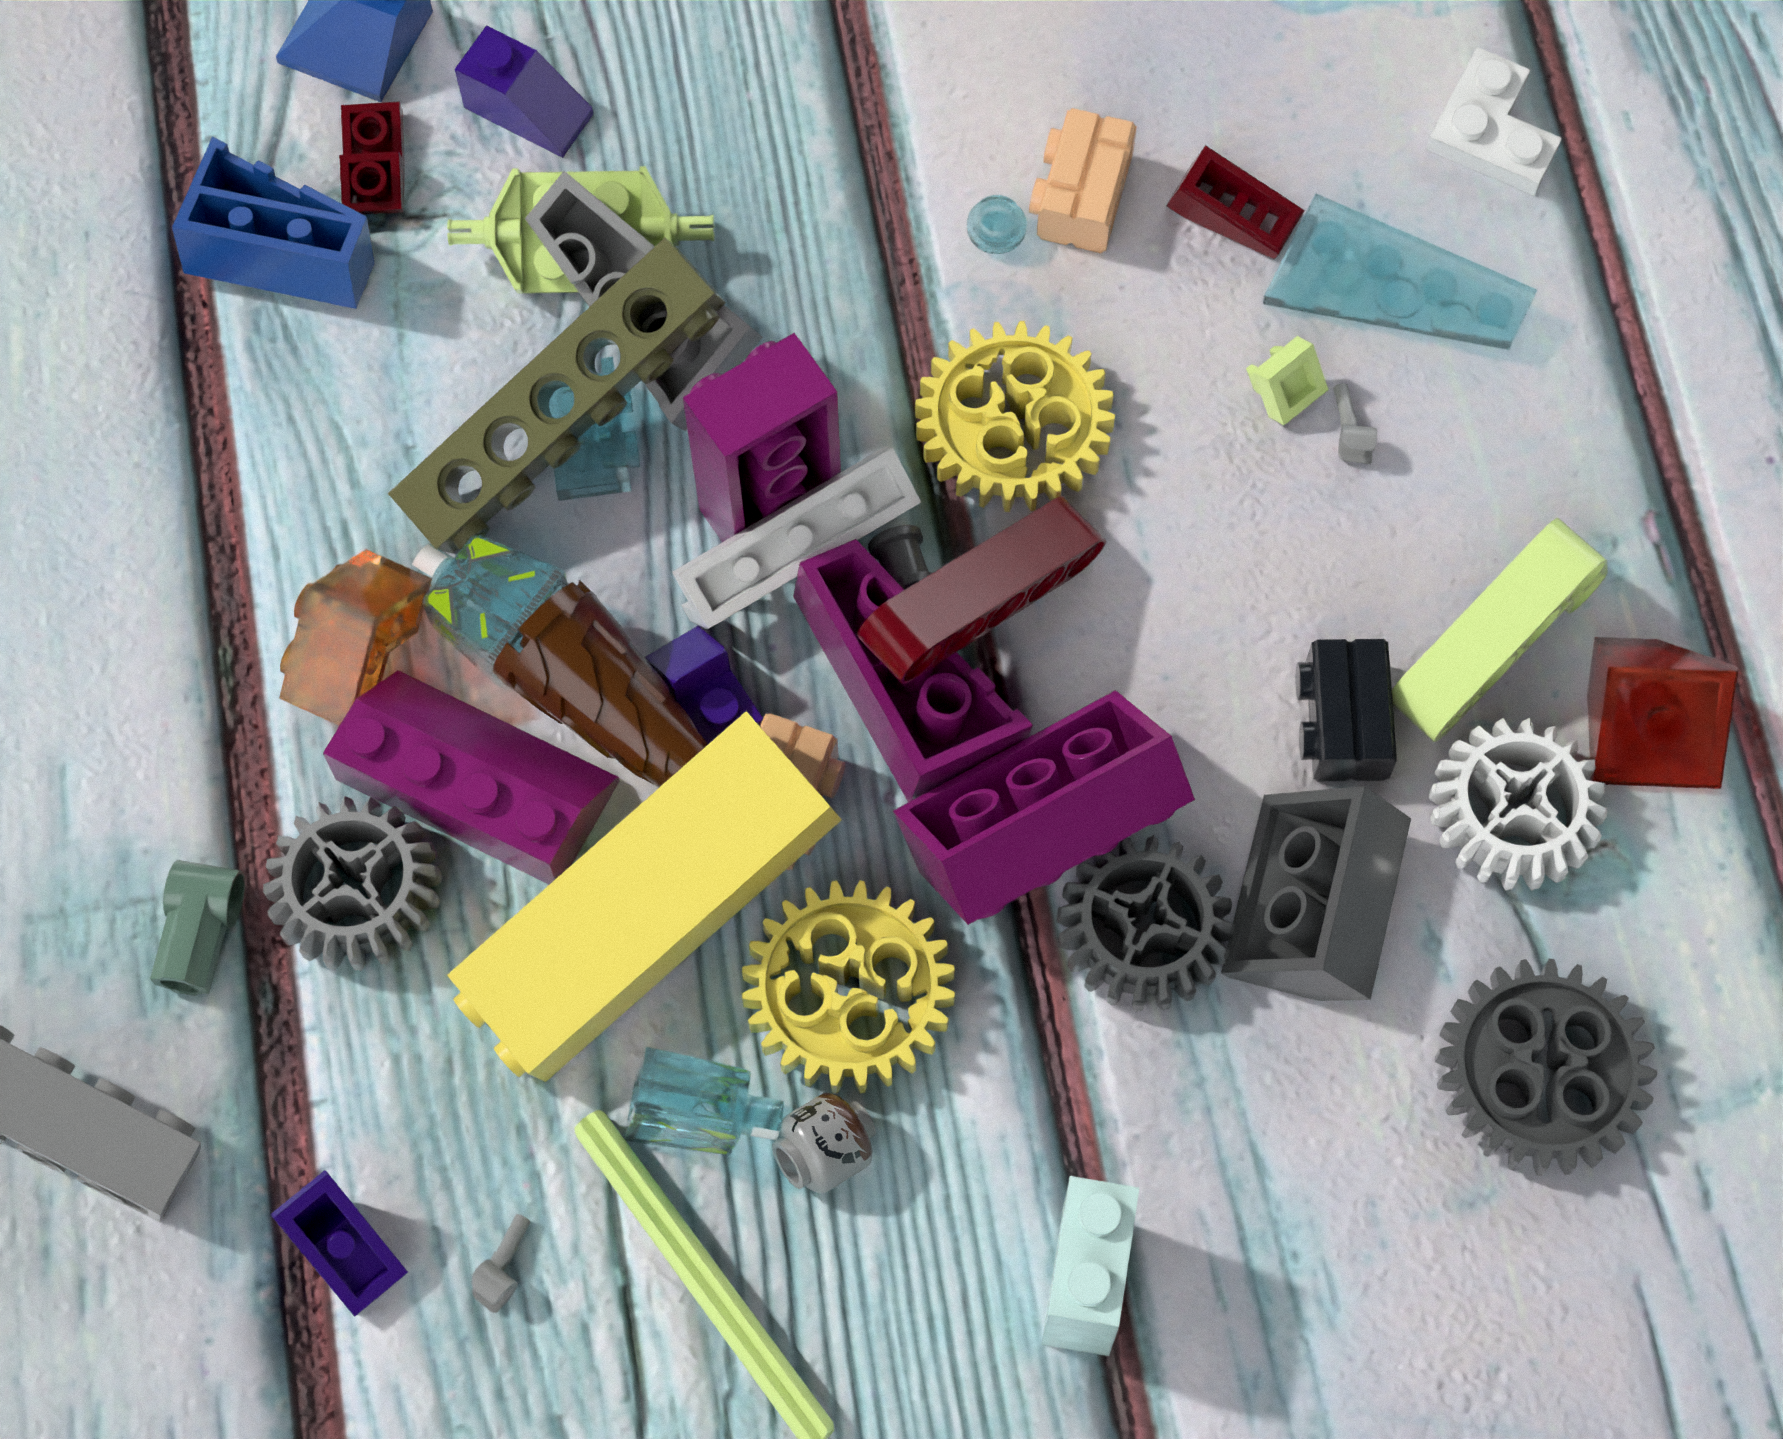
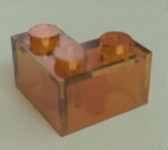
(347, 632)

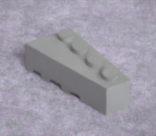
(596, 251)

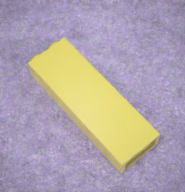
(641, 900)

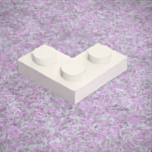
(1483, 135)

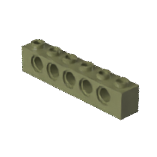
(431, 490)

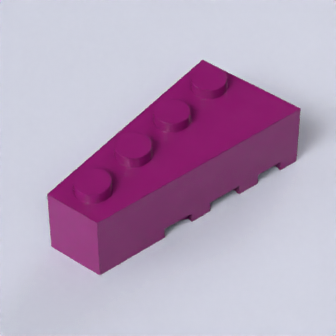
(922, 727)

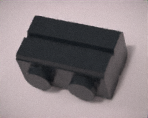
(1349, 710)

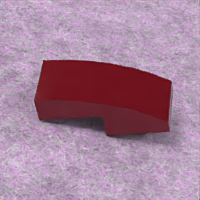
(372, 157)

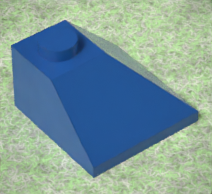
(355, 42)

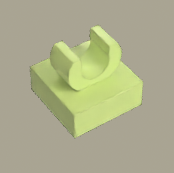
(1288, 379)

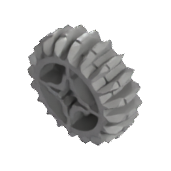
(336, 901)

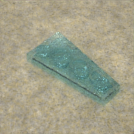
(1385, 277)

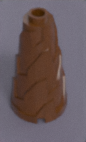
(597, 684)

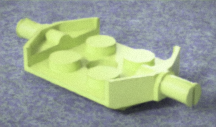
(522, 253)

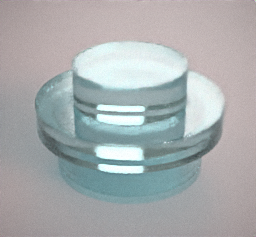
(996, 225)

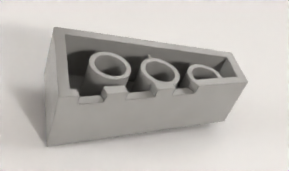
(92, 1130)

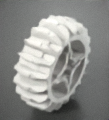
(1484, 766)

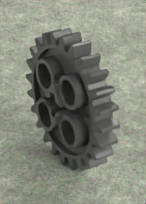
(1603, 1074)

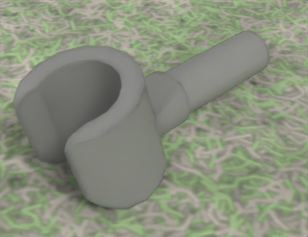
(1355, 441)
(489, 1281)

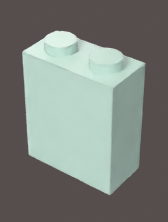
(1090, 1266)

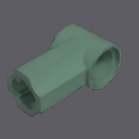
(198, 909)

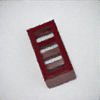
(1210, 213)

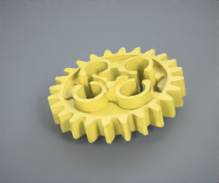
(965, 434)
(823, 1038)

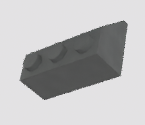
(1318, 893)

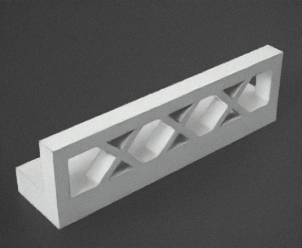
(773, 547)

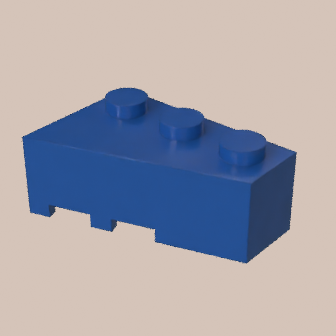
(270, 235)

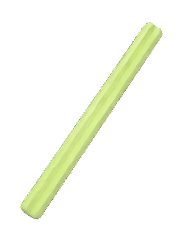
(703, 1278)

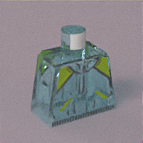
(484, 596)
(670, 1108)

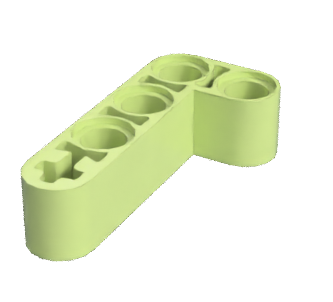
(1541, 583)

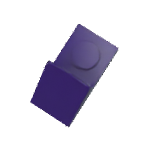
(702, 682)
(339, 1243)

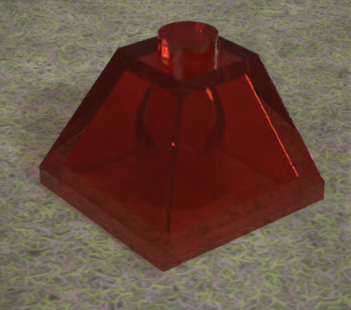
(1658, 714)

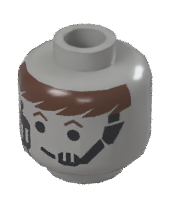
(824, 1143)

